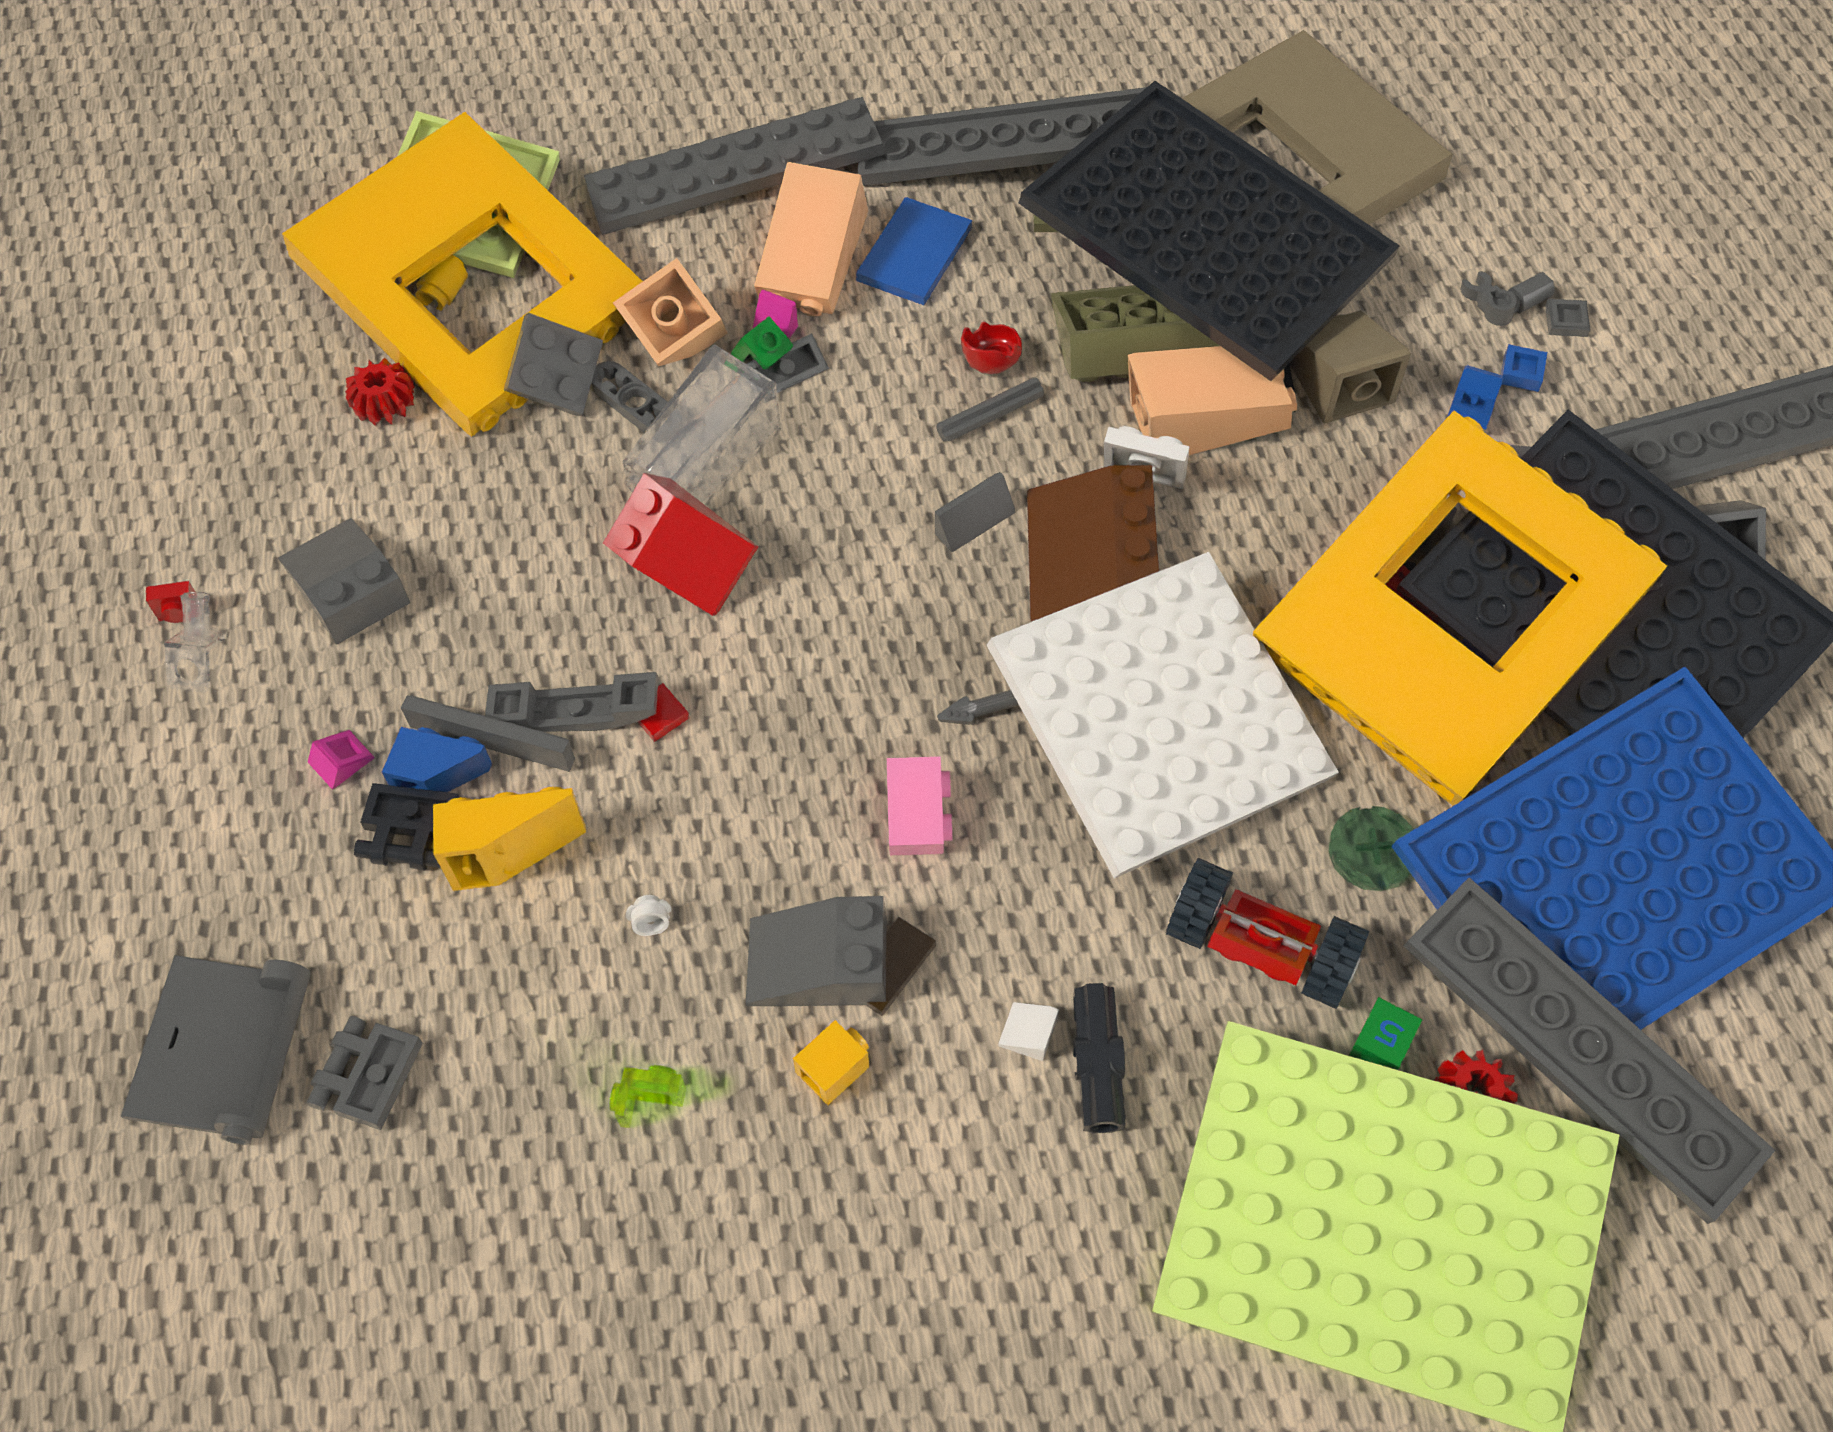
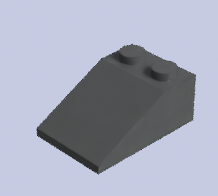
(345, 580)
(819, 954)

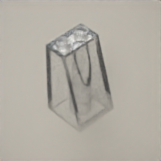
(708, 427)

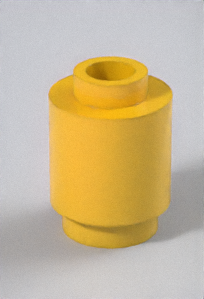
(442, 282)

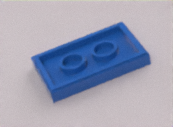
(914, 251)

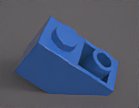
(434, 761)

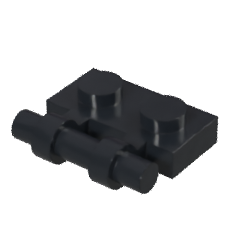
(400, 812)

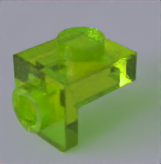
(655, 1085)

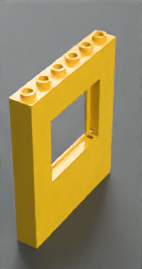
(421, 214)
(1403, 674)

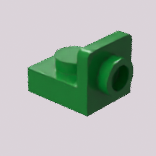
(764, 344)

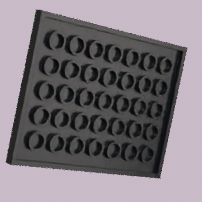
(1210, 228)
(1712, 609)

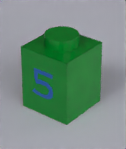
(1386, 1035)

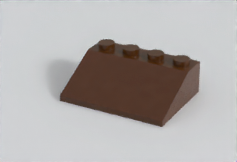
(1090, 536)

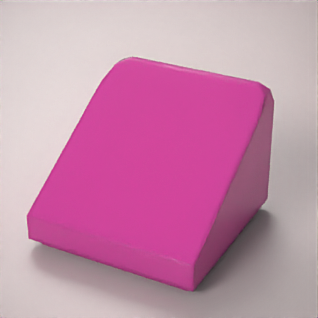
(779, 309)
(338, 757)

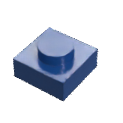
(1523, 367)

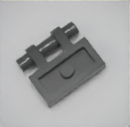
(375, 1077)

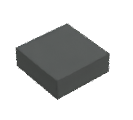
(1567, 317)

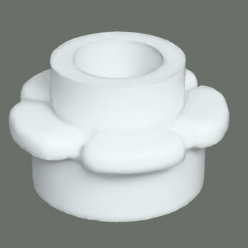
(646, 910)

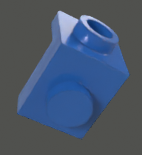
(1476, 394)

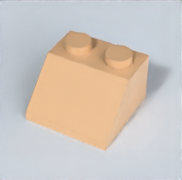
(671, 315)

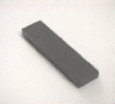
(491, 732)

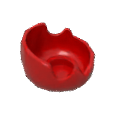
(991, 347)

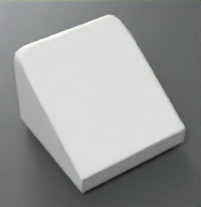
(1029, 1029)

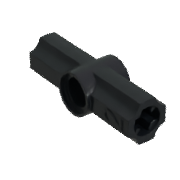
(1099, 1058)

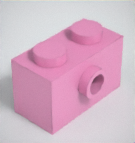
(916, 806)

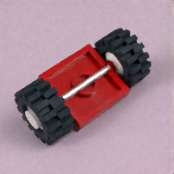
(1266, 935)

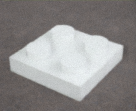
(1165, 454)

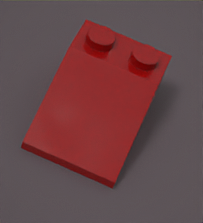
(680, 543)

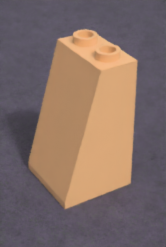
(812, 237)
(1206, 398)

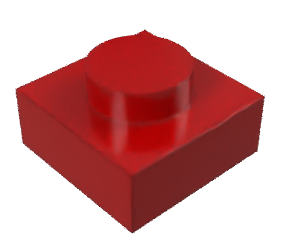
(166, 600)

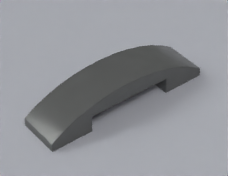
(575, 708)

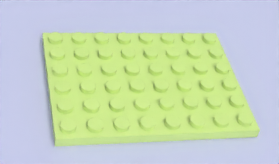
(1390, 1228)

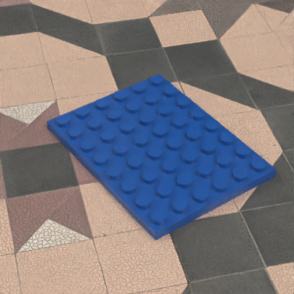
(1638, 850)

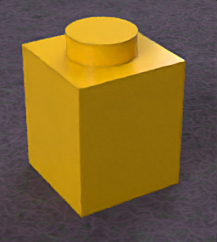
(832, 1061)

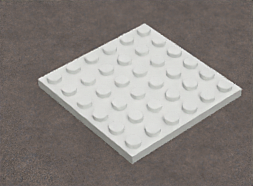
(1161, 712)

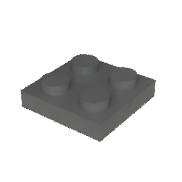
(553, 365)

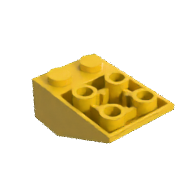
(502, 835)

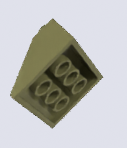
(1110, 323)

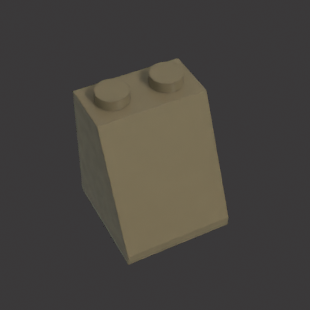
(1351, 367)

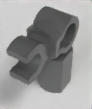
(1502, 304)

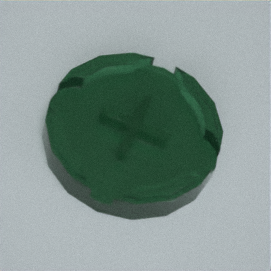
(1363, 848)

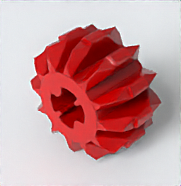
(379, 391)
(1479, 1074)

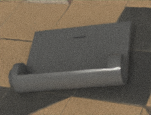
(228, 1048)

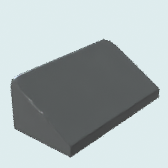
(797, 365)
(974, 512)

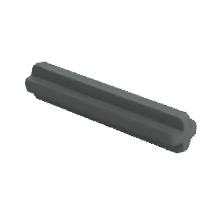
(990, 410)

